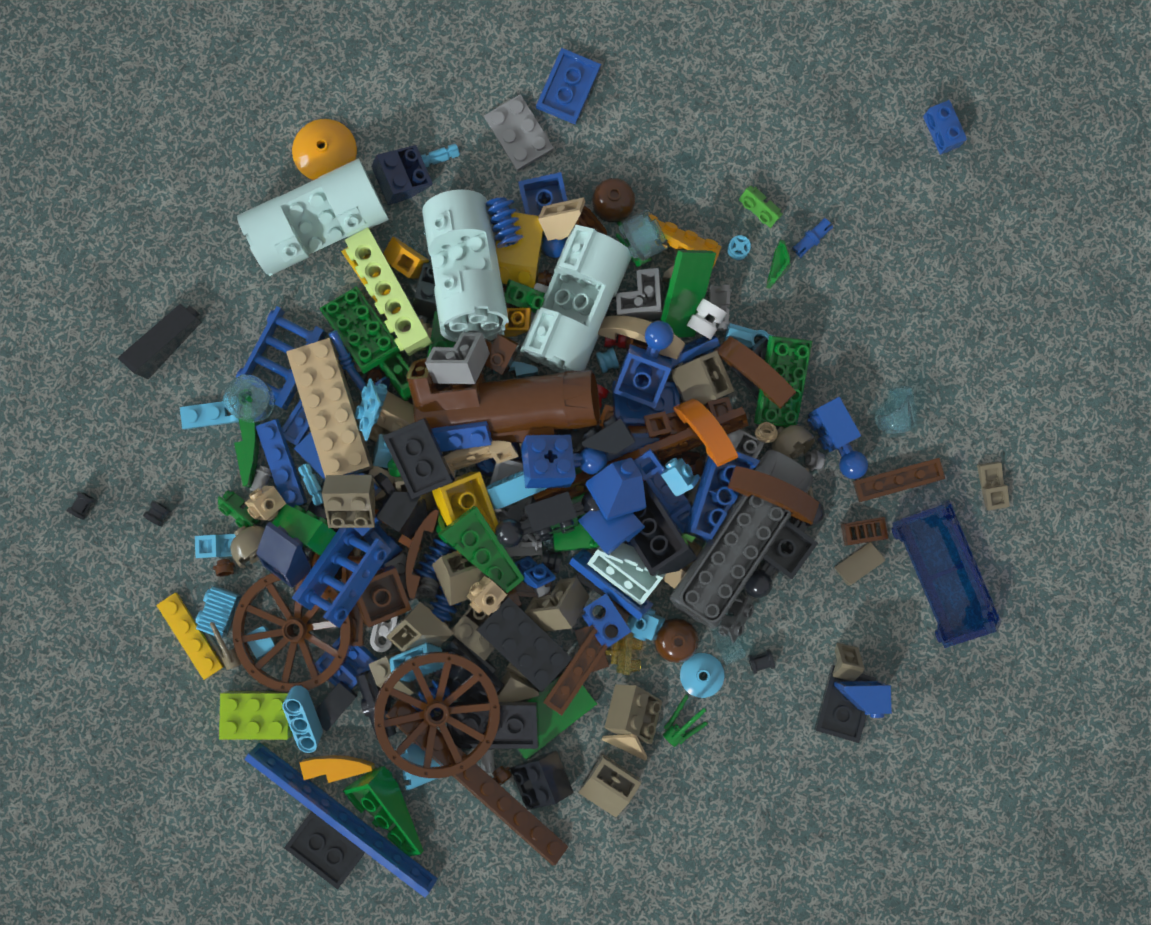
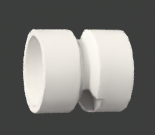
(703, 326)

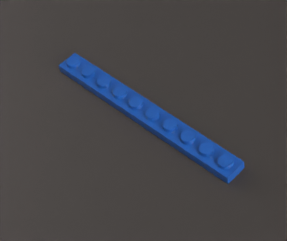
(341, 819)

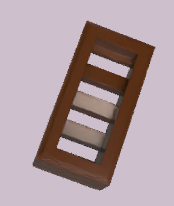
(847, 534)

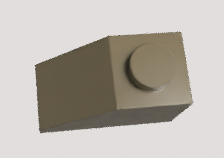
(381, 670)

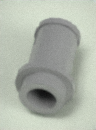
(261, 478)
(487, 761)

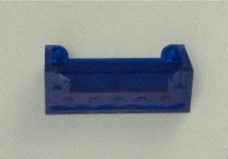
(948, 574)

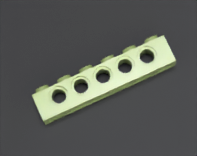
(363, 244)

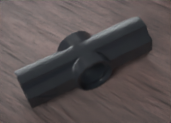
(369, 693)

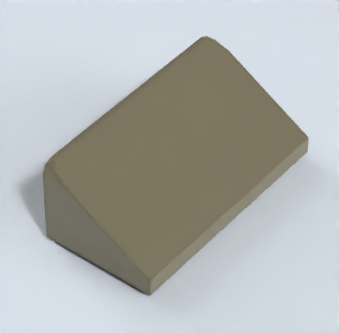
(859, 564)

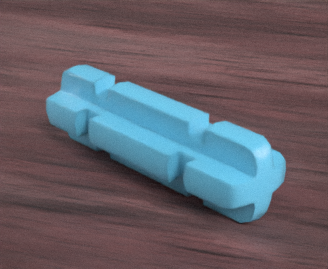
(441, 155)
(311, 483)

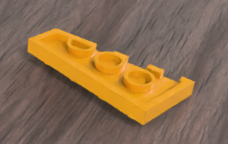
(686, 239)

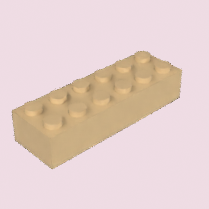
(329, 409)

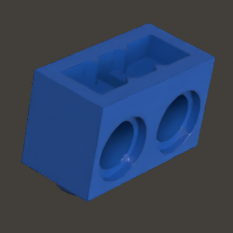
(944, 127)
(611, 617)

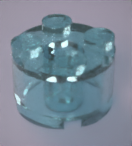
(643, 235)
(236, 398)

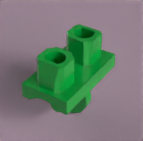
(523, 296)

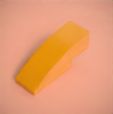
(334, 767)

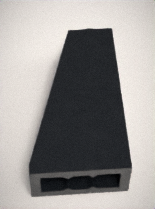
(160, 341)

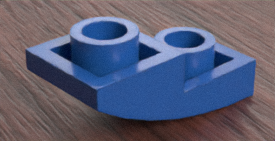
(534, 574)

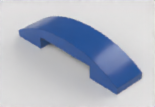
(651, 471)

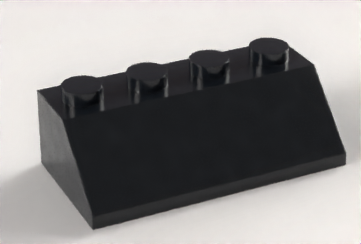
(660, 541)

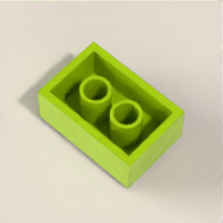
(253, 716)

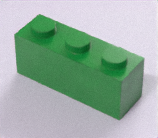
(306, 527)

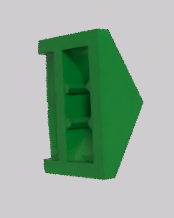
(780, 264)

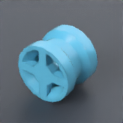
(742, 244)
(607, 360)

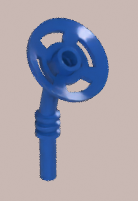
(348, 365)

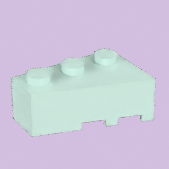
(626, 572)

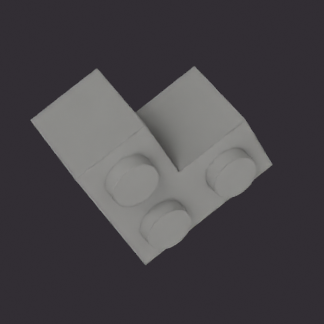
(647, 301)
(459, 363)

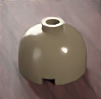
(793, 441)
(246, 544)

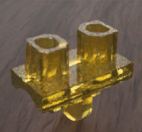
(622, 654)

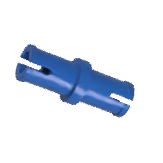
(812, 237)

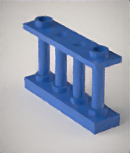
(282, 395)
(327, 566)

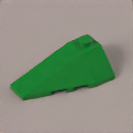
(382, 798)

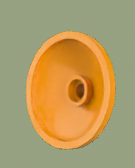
(338, 150)

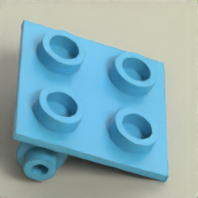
(370, 407)

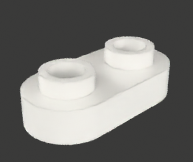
(382, 629)

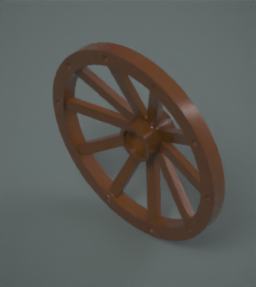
(255, 669)
(485, 739)

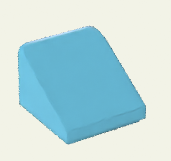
(262, 646)

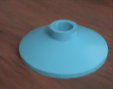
(690, 675)

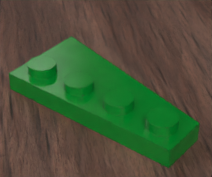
(479, 545)

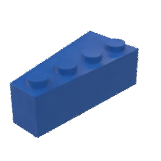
(713, 497)

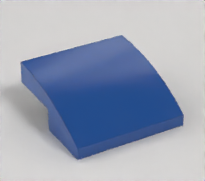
(613, 532)
(358, 657)

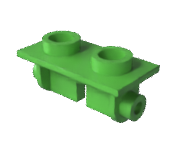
(754, 201)

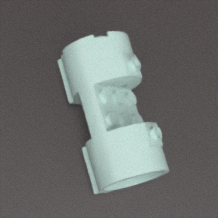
(312, 217)
(464, 265)
(576, 300)

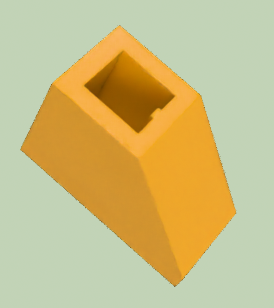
(404, 258)
(519, 321)

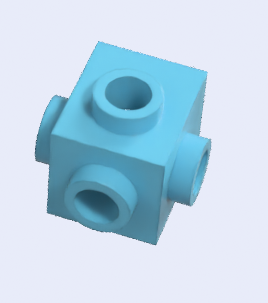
(647, 626)

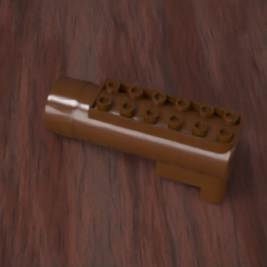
(509, 406)

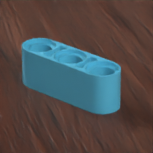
(509, 490)
(302, 719)

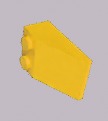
(522, 259)
(462, 495)

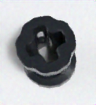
(81, 505)
(761, 661)

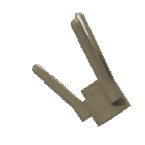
(228, 657)

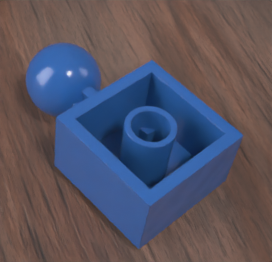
(532, 193)
(647, 362)
(836, 432)
(551, 461)

